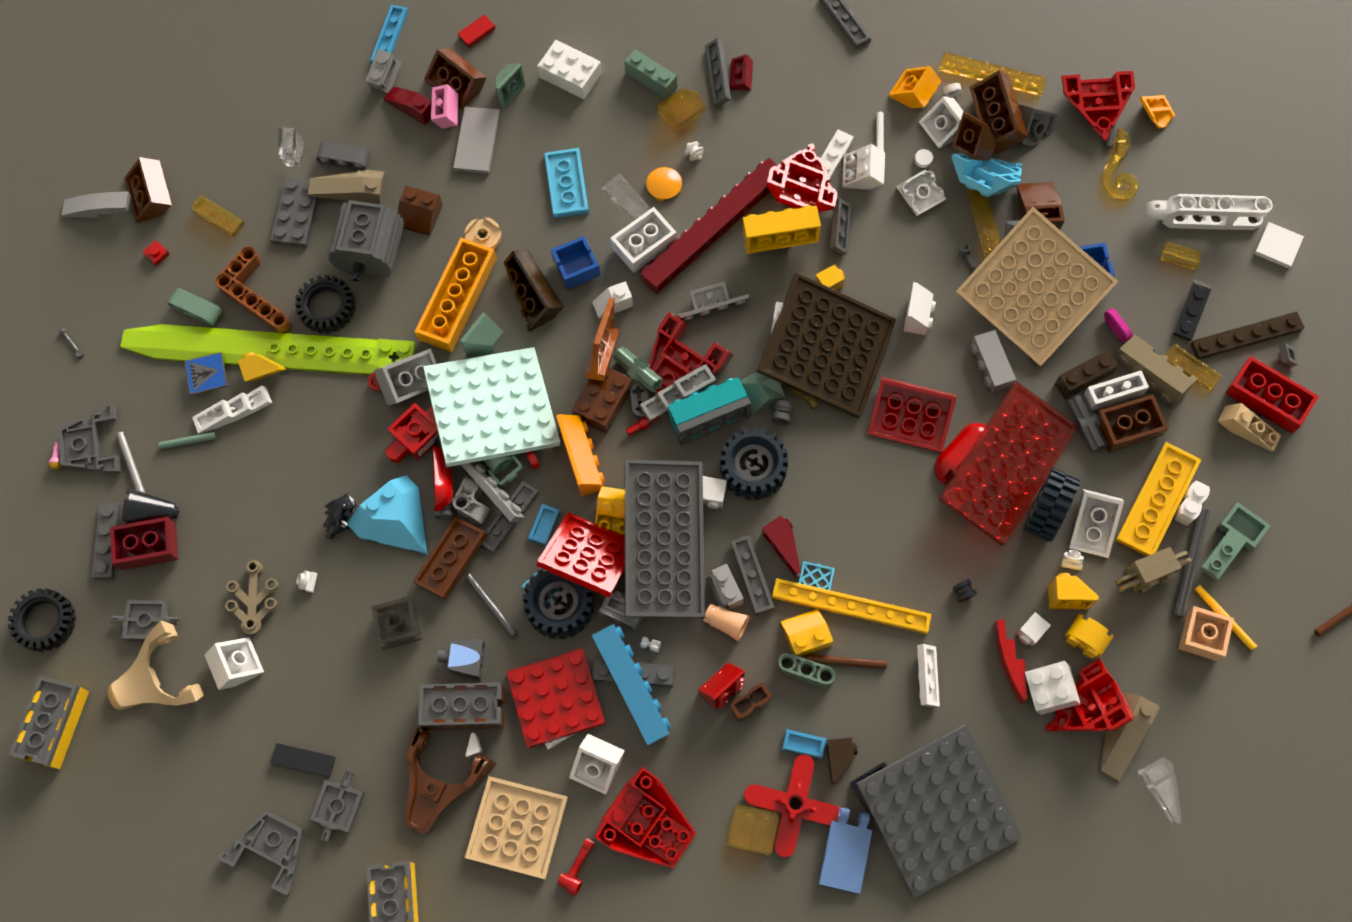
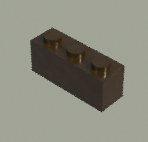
(1086, 374)

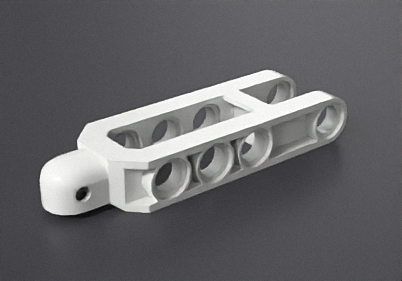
(1230, 219)

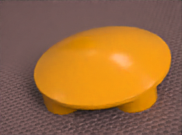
(664, 183)

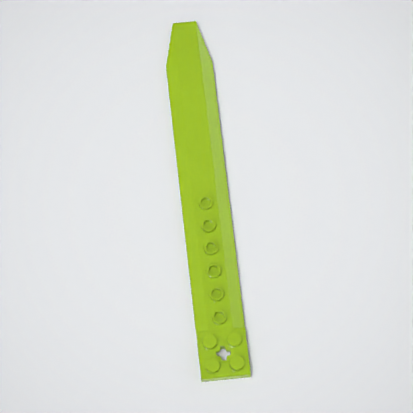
(287, 349)

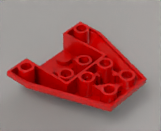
(646, 822)

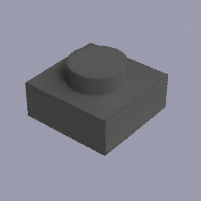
(1287, 355)

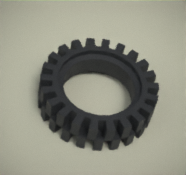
(333, 321)
(23, 608)

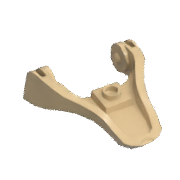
(140, 683)

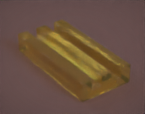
(1181, 252)

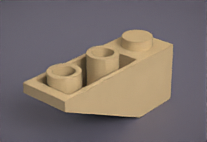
(1246, 424)

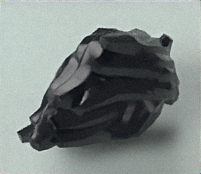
(338, 514)

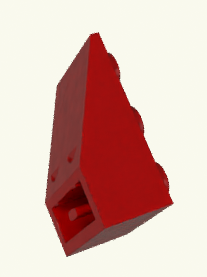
(722, 685)

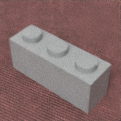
(992, 361)

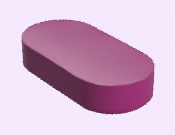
(1118, 325)

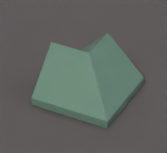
(509, 83)
(481, 337)
(762, 391)

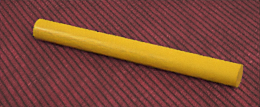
(1218, 609)

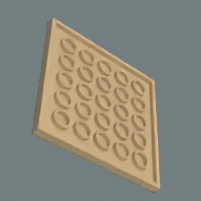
(1036, 286)

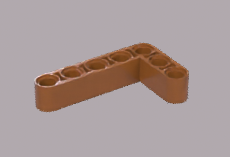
(235, 286)

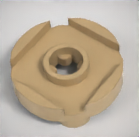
(484, 225)

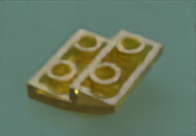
(753, 829)

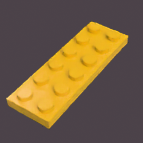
(1158, 500)

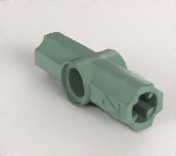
(638, 369)

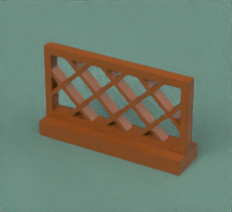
(603, 345)

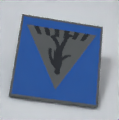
(206, 373)

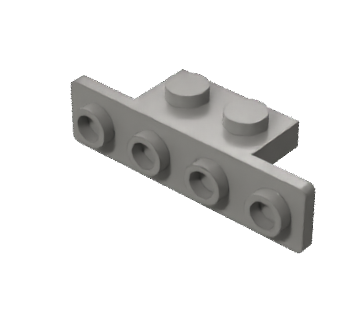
(709, 298)

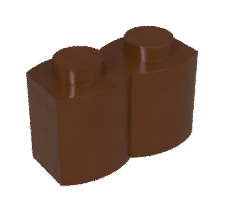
(745, 705)

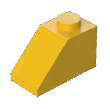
(257, 367)

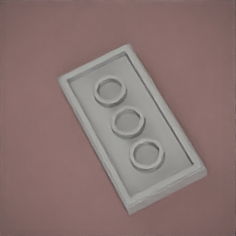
(476, 140)

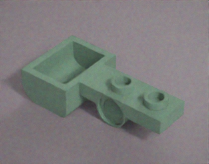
(1241, 530)

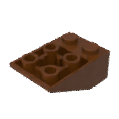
(1043, 198)

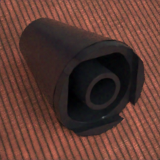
(147, 507)

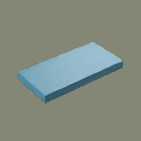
(566, 183)

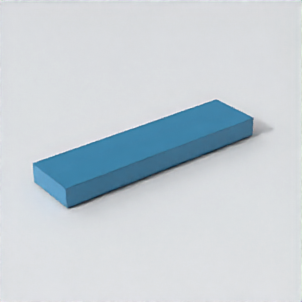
(390, 30)

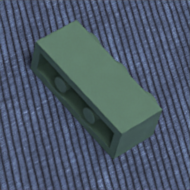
(650, 74)

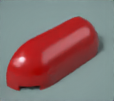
(956, 451)
(441, 480)

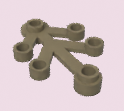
(252, 600)

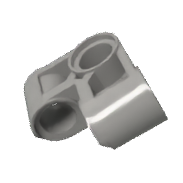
(470, 493)

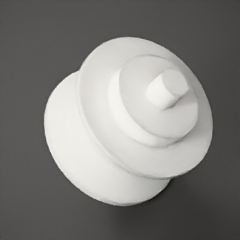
(693, 150)

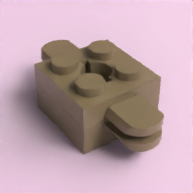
(1153, 570)

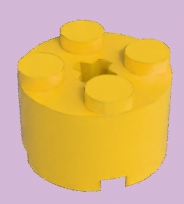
(1088, 636)

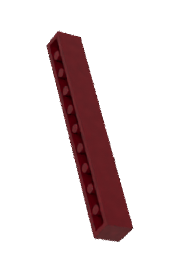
(707, 229)

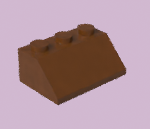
(455, 71)
(147, 189)

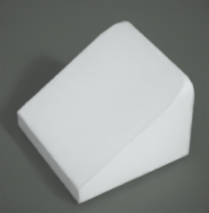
(474, 747)

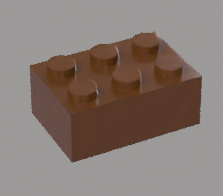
(603, 400)
(1132, 423)

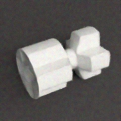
(654, 645)

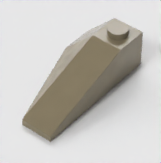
(354, 186)
(1123, 743)

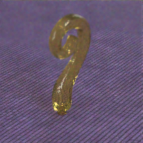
(1122, 144)

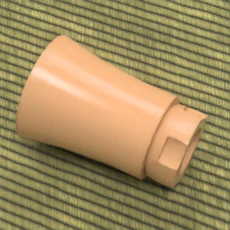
(726, 621)

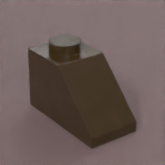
(840, 756)

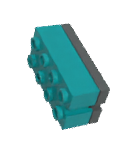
(709, 410)

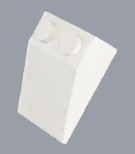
(1096, 523)

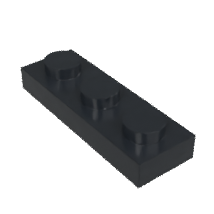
(1192, 311)

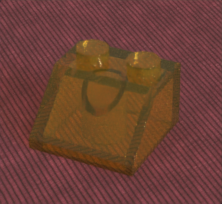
(681, 107)

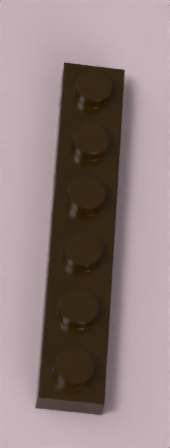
(1247, 335)

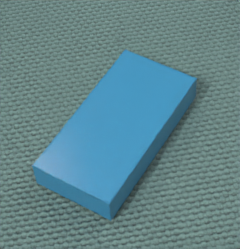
(544, 525)
(804, 744)

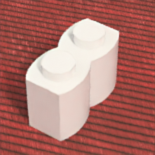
(1191, 503)

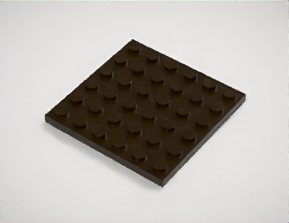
(826, 345)

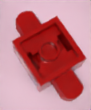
(407, 431)

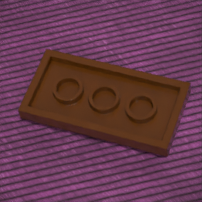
(450, 558)

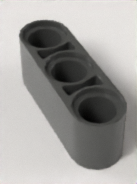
(343, 156)

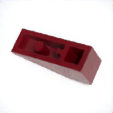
(410, 103)
(781, 539)

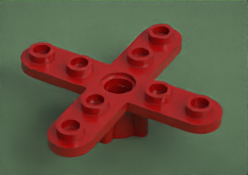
(779, 802)

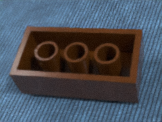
(999, 109)

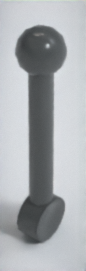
(79, 353)

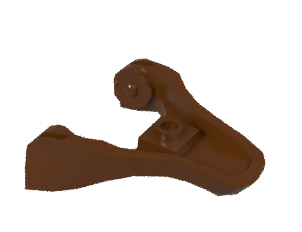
(430, 796)

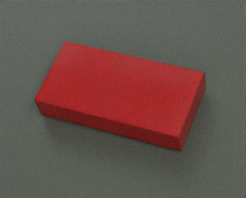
(476, 30)

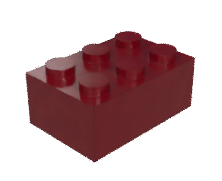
(144, 543)

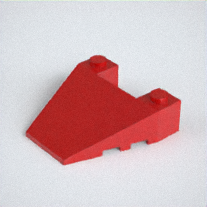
(674, 359)

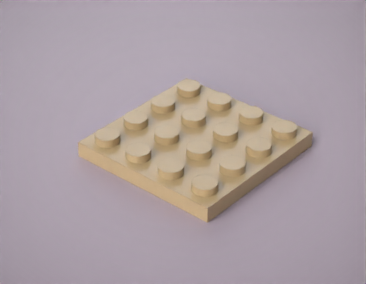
(516, 827)

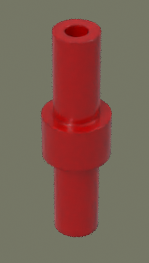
(642, 424)

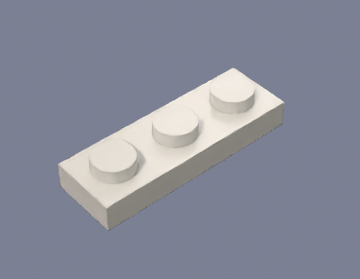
(836, 151)
(928, 675)

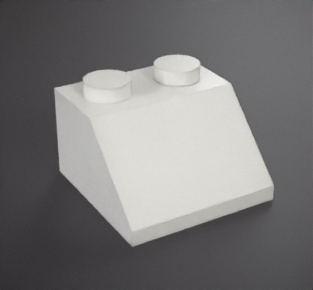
(942, 121)
(918, 310)
(233, 662)
(596, 764)

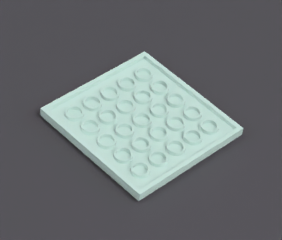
(491, 406)

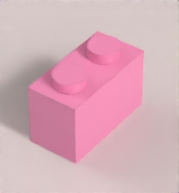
(444, 106)

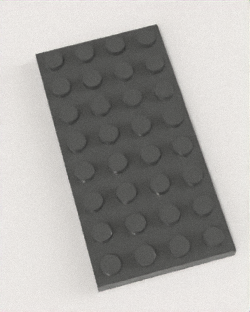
(663, 539)

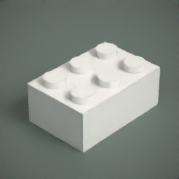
(569, 69)
(643, 239)

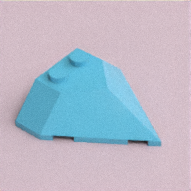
(987, 176)
(392, 516)

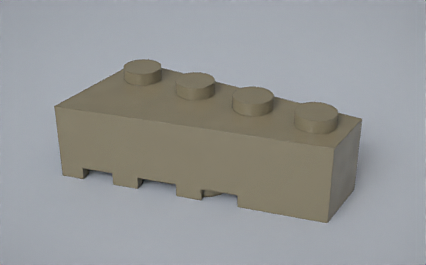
(1160, 375)

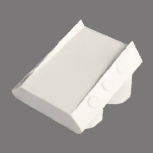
(921, 192)

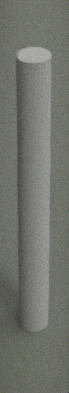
(130, 462)

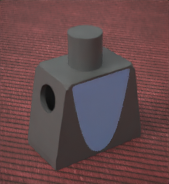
(464, 658)

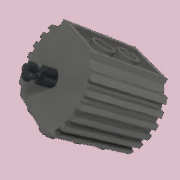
(366, 240)

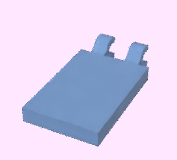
(846, 853)

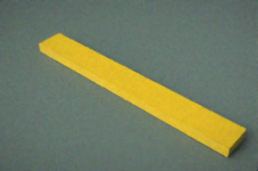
(851, 606)

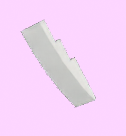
(230, 411)

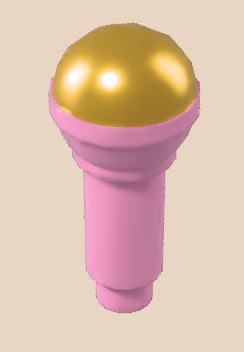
(54, 462)

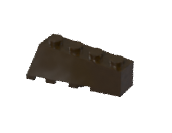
(532, 289)

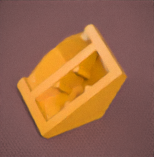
(1158, 110)

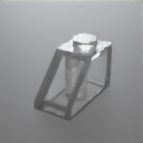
(290, 146)

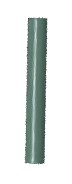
(187, 440)

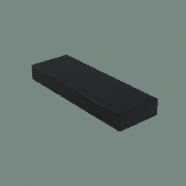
(303, 760)

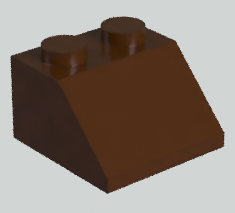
(974, 138)
(419, 209)

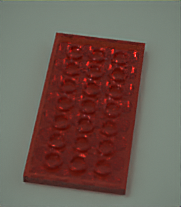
(1008, 463)

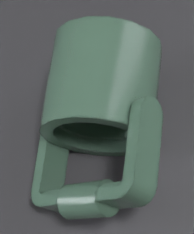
(500, 464)

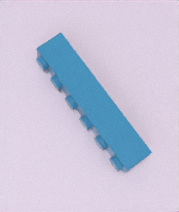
(631, 685)

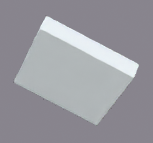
(1279, 245)

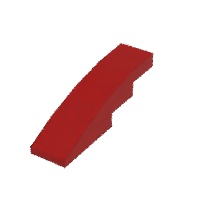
(1013, 667)

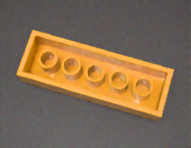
(456, 295)

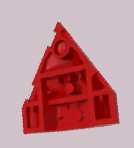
(1100, 99)
(802, 182)
(1101, 704)

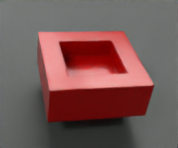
(156, 253)

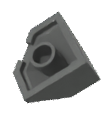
(1037, 123)

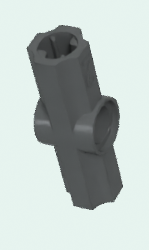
(1087, 423)

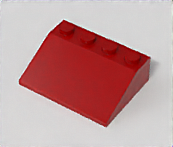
(912, 414)

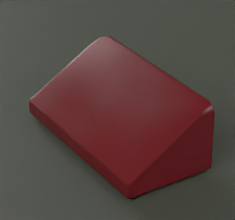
(741, 73)

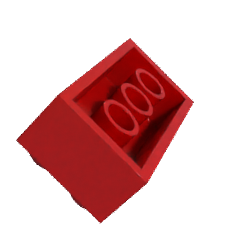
(1272, 394)

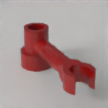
(569, 880)

